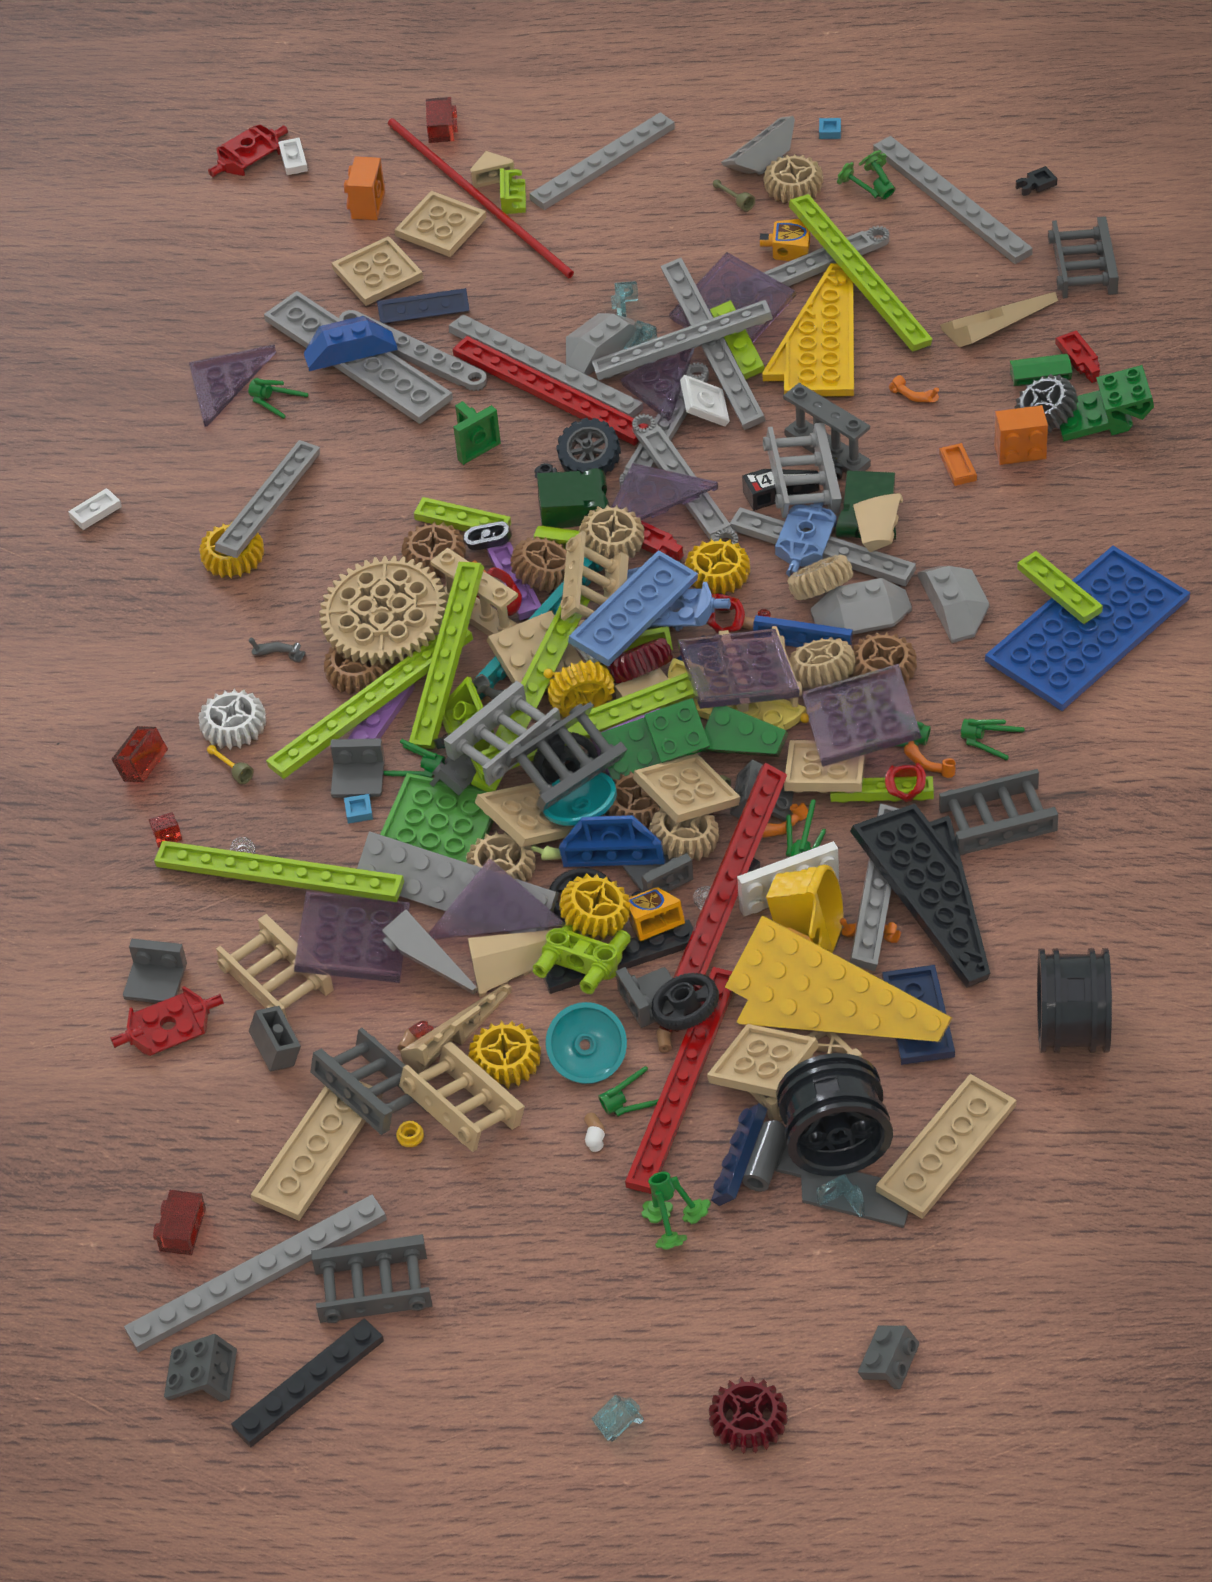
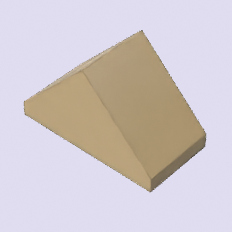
(487, 169)

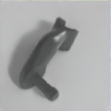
(266, 648)
(483, 686)

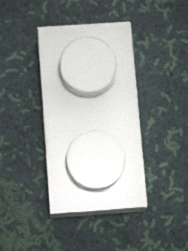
(293, 156)
(95, 509)

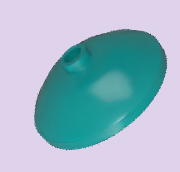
(589, 800)
(586, 1023)

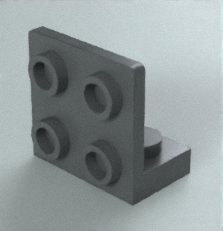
(357, 767)
(744, 785)
(663, 876)
(155, 970)
(639, 993)
(201, 1365)

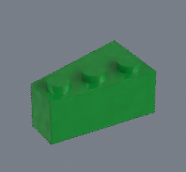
(740, 733)

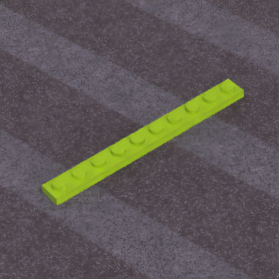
(860, 273)
(534, 682)
(622, 710)
(354, 711)
(279, 871)

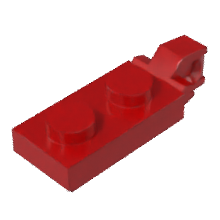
(1080, 354)
(657, 539)

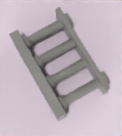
(821, 458)
(488, 718)

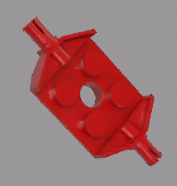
(235, 156)
(185, 1010)

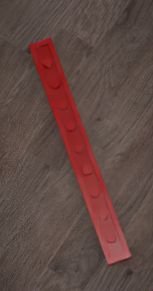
(544, 387)
(734, 863)
(678, 1091)

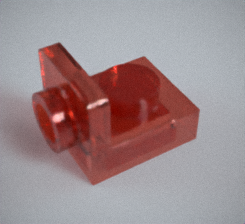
(165, 828)

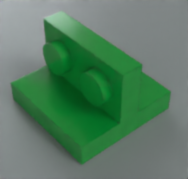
(475, 431)

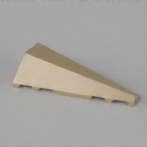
(977, 326)
(504, 957)
(459, 1028)

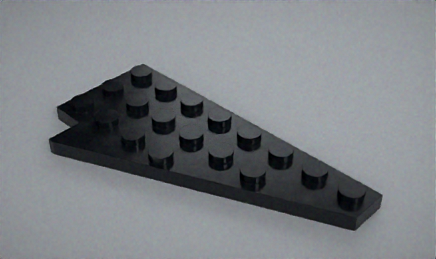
(928, 876)

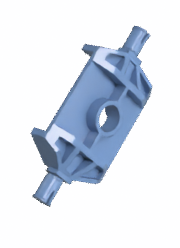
(802, 547)
(695, 608)

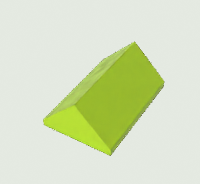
(461, 706)

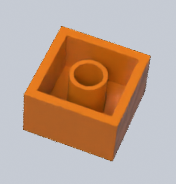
(365, 188)
(1021, 435)

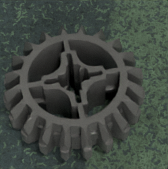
(1055, 396)

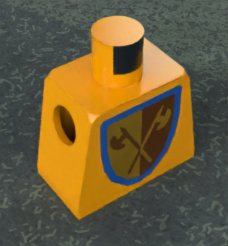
(789, 240)
(654, 912)

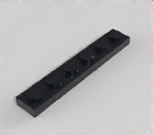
(634, 954)
(307, 1382)

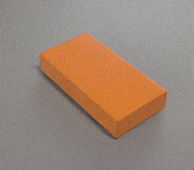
(958, 464)

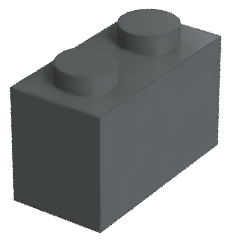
(274, 1038)

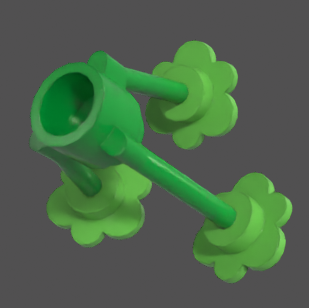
(874, 162)
(662, 1190)

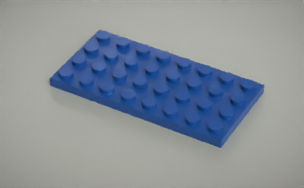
(1063, 656)

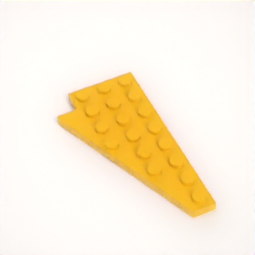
(820, 341)
(812, 989)

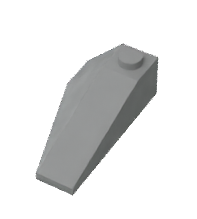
(416, 944)

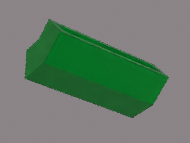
(1025, 370)

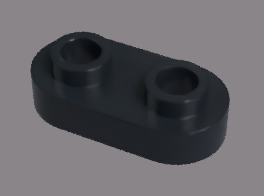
(487, 535)

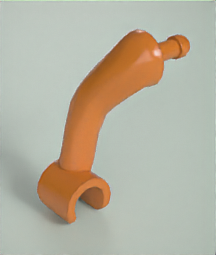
(898, 385)
(947, 767)
(798, 814)
(890, 932)

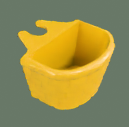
(808, 903)

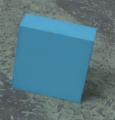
(829, 128)
(358, 808)

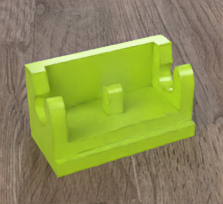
(512, 192)

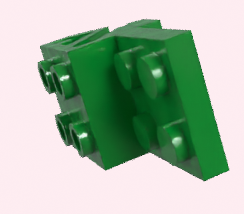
(1111, 407)
(658, 738)

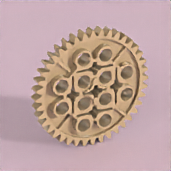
(383, 610)

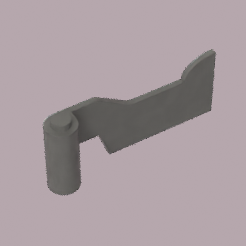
(772, 1155)

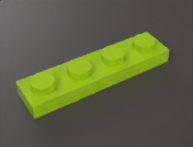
(740, 345)
(458, 516)
(1059, 587)
(875, 790)

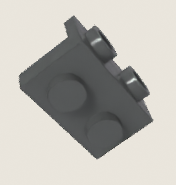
(455, 774)
(889, 1355)

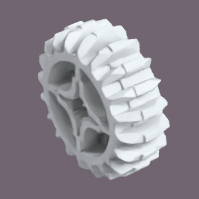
(234, 724)

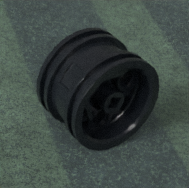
(1074, 1000)
(834, 1114)

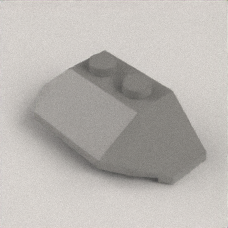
(763, 148)
(597, 338)
(956, 599)
(863, 606)

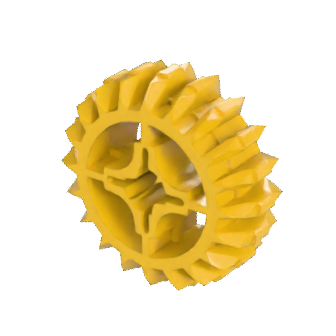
(227, 565)
(720, 565)
(580, 685)
(579, 901)
(521, 1052)

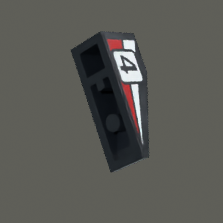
(761, 489)

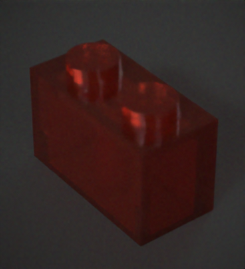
(440, 119)
(139, 754)
(179, 1222)

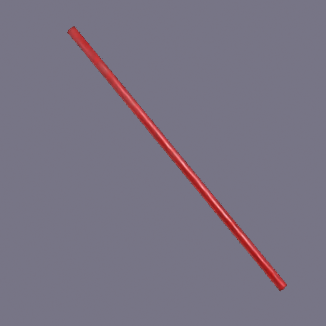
(483, 200)

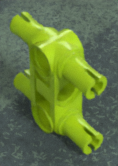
(583, 955)

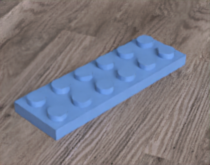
(633, 608)

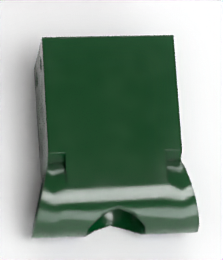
(860, 487)
(570, 496)

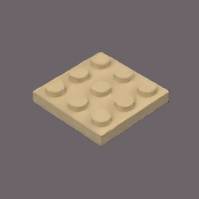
(440, 223)
(377, 270)
(518, 645)
(807, 774)
(686, 788)
(519, 815)
(761, 1059)

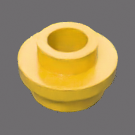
(410, 1128)

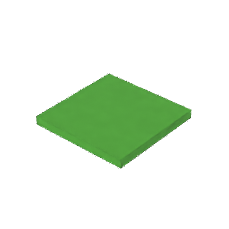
(437, 817)

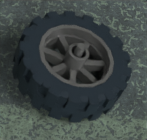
(582, 434)

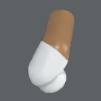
(595, 1132)

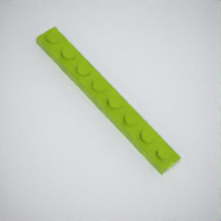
(446, 654)

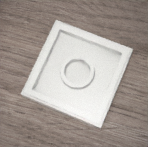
(704, 400)

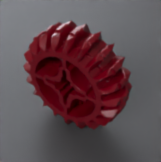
(640, 660)
(748, 1426)

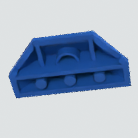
(347, 342)
(610, 843)

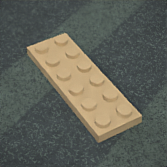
(946, 1146)
(309, 1156)

